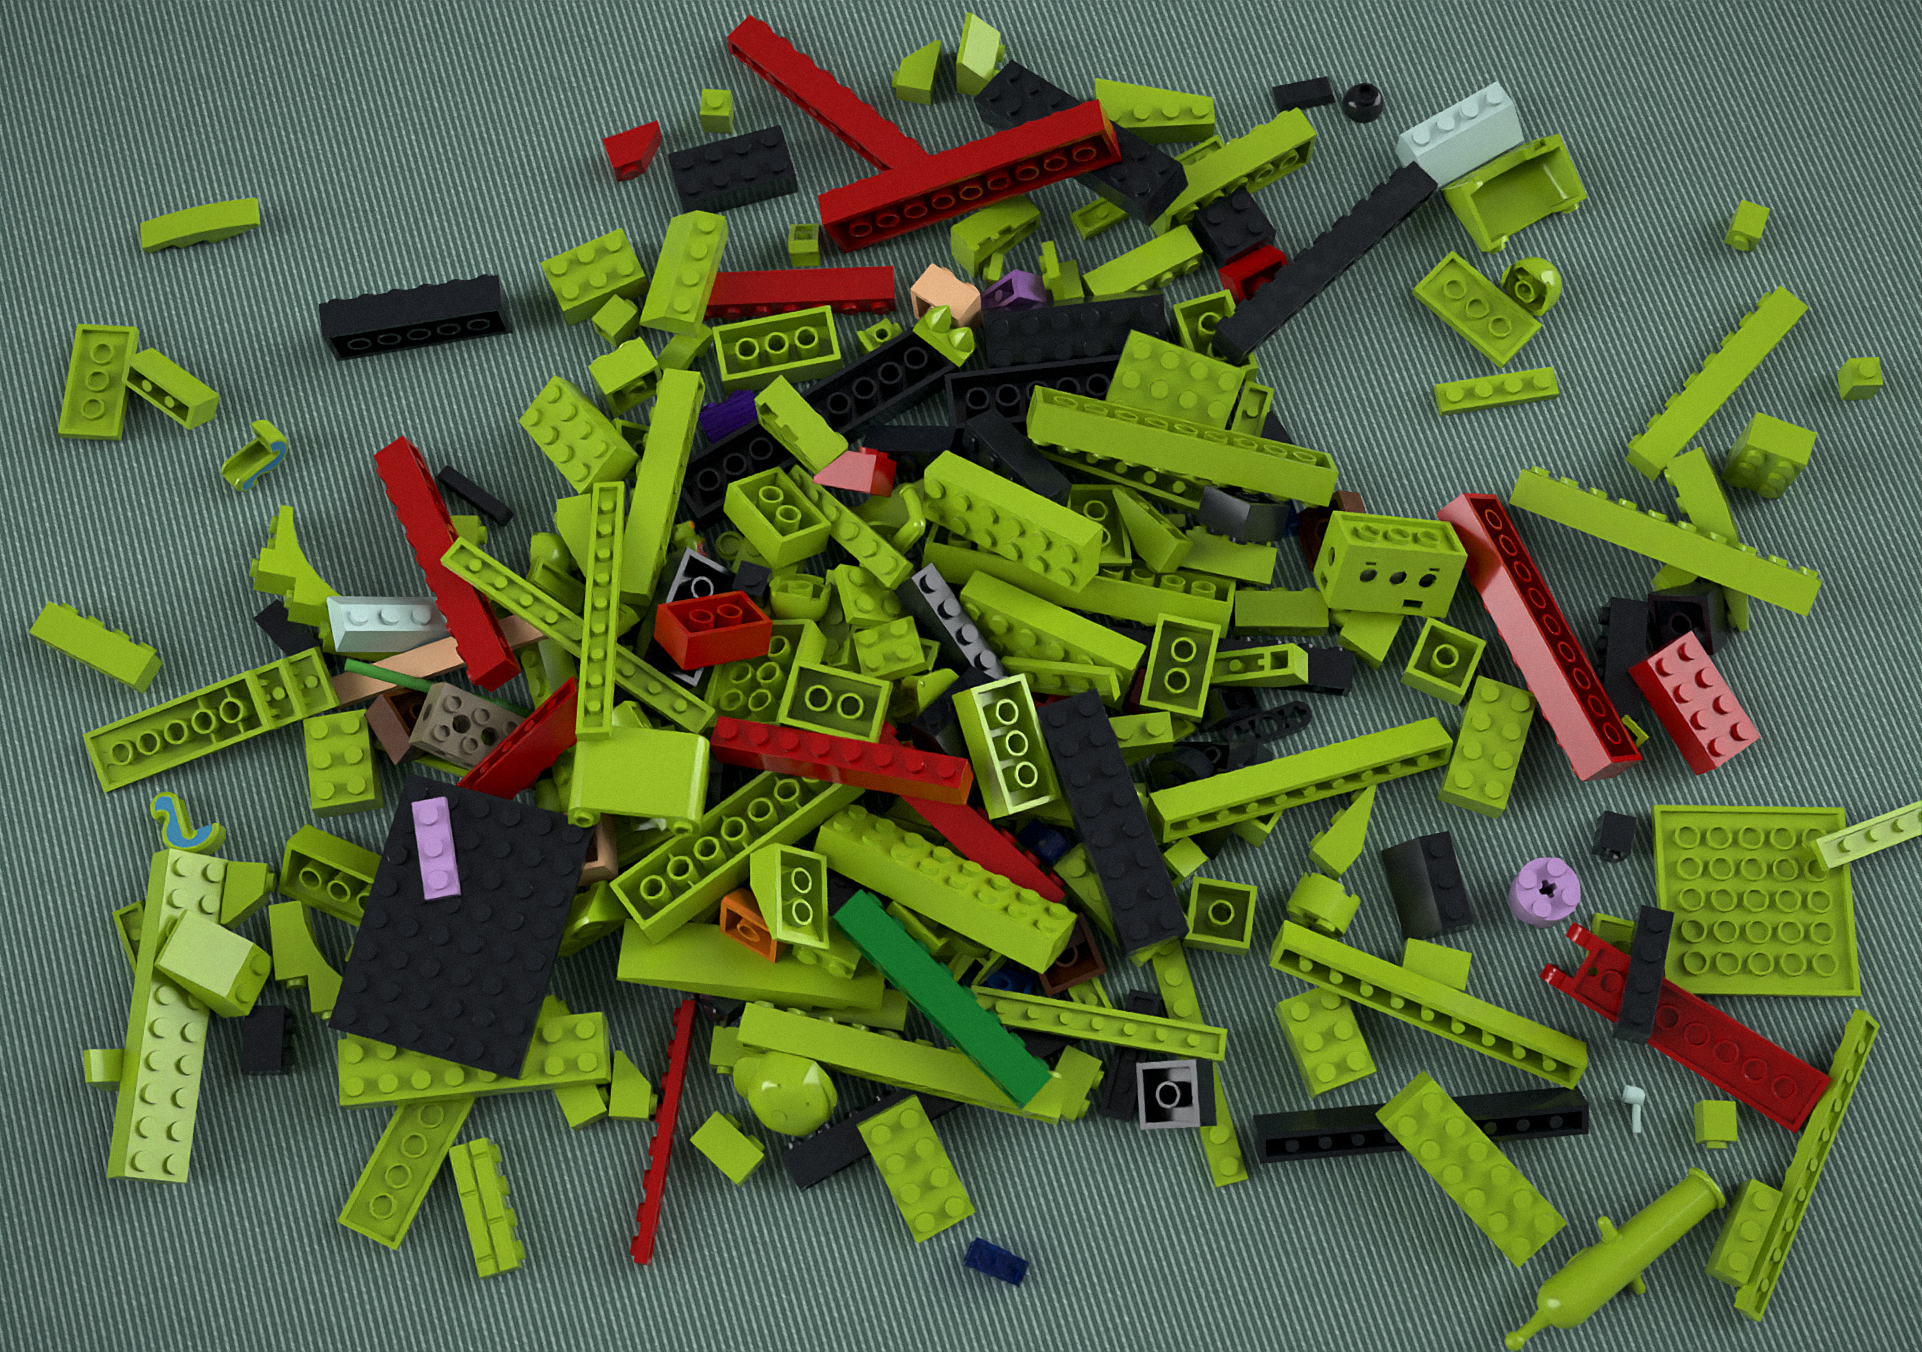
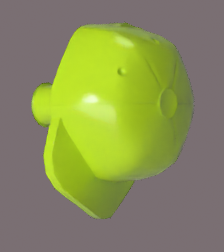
(785, 1091)

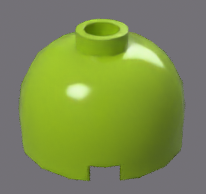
(1533, 284)
(553, 549)
(799, 597)

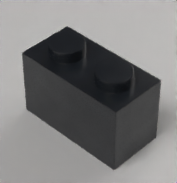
(268, 1041)

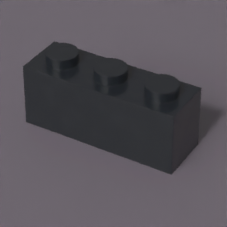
(912, 445)

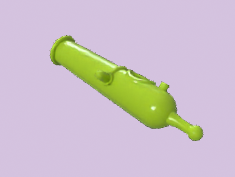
(1619, 1257)

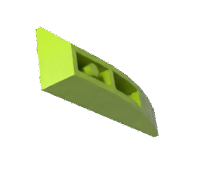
(1709, 511)

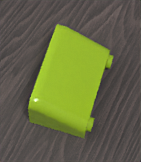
(1515, 191)
(642, 776)

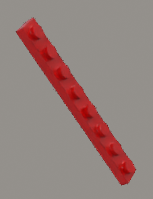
(661, 1146)

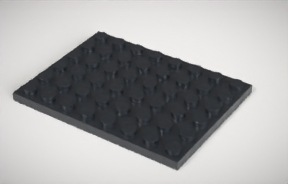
(469, 968)

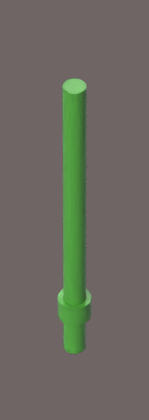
(421, 684)

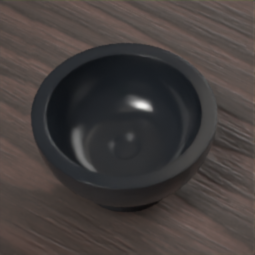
(1363, 103)

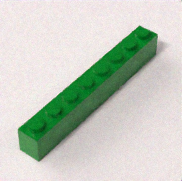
(941, 999)

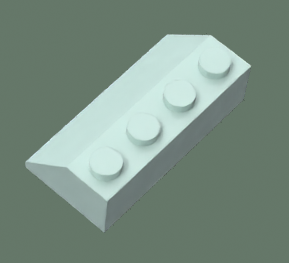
(1463, 136)
(385, 623)

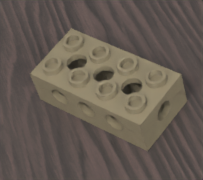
(473, 716)

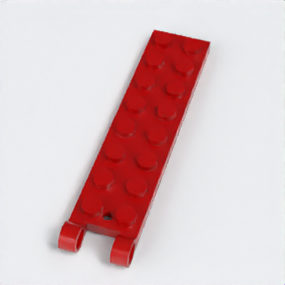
(1698, 1036)

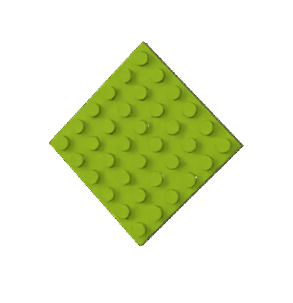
(1754, 901)

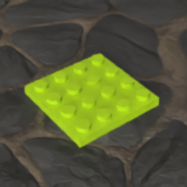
(1174, 381)

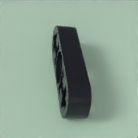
(475, 496)
(1292, 726)

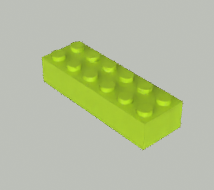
(1251, 161)
(1012, 521)
(1036, 629)
(1470, 1168)

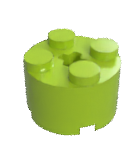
(1322, 905)

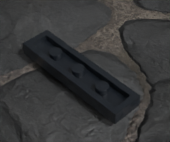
(1121, 1086)

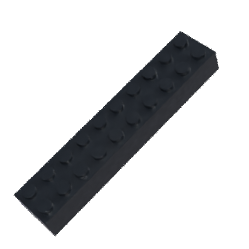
(849, 401)

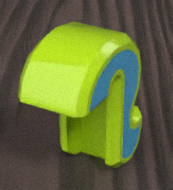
(256, 457)
(177, 828)

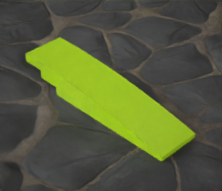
(211, 719)
(711, 963)

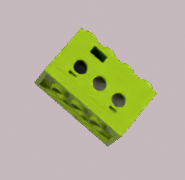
(1389, 564)

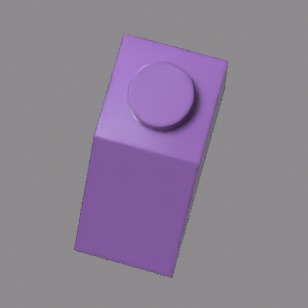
(1014, 289)

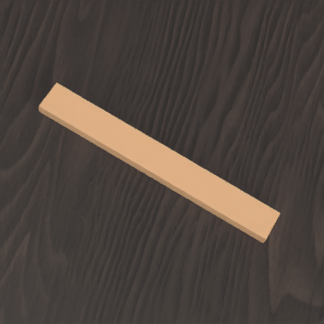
(425, 663)

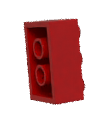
(712, 629)

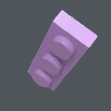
(436, 849)

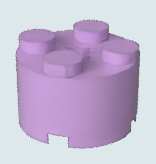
(1548, 875)

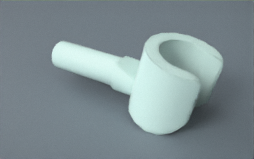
(1636, 1097)

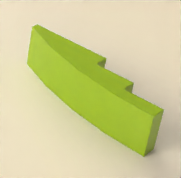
(199, 223)

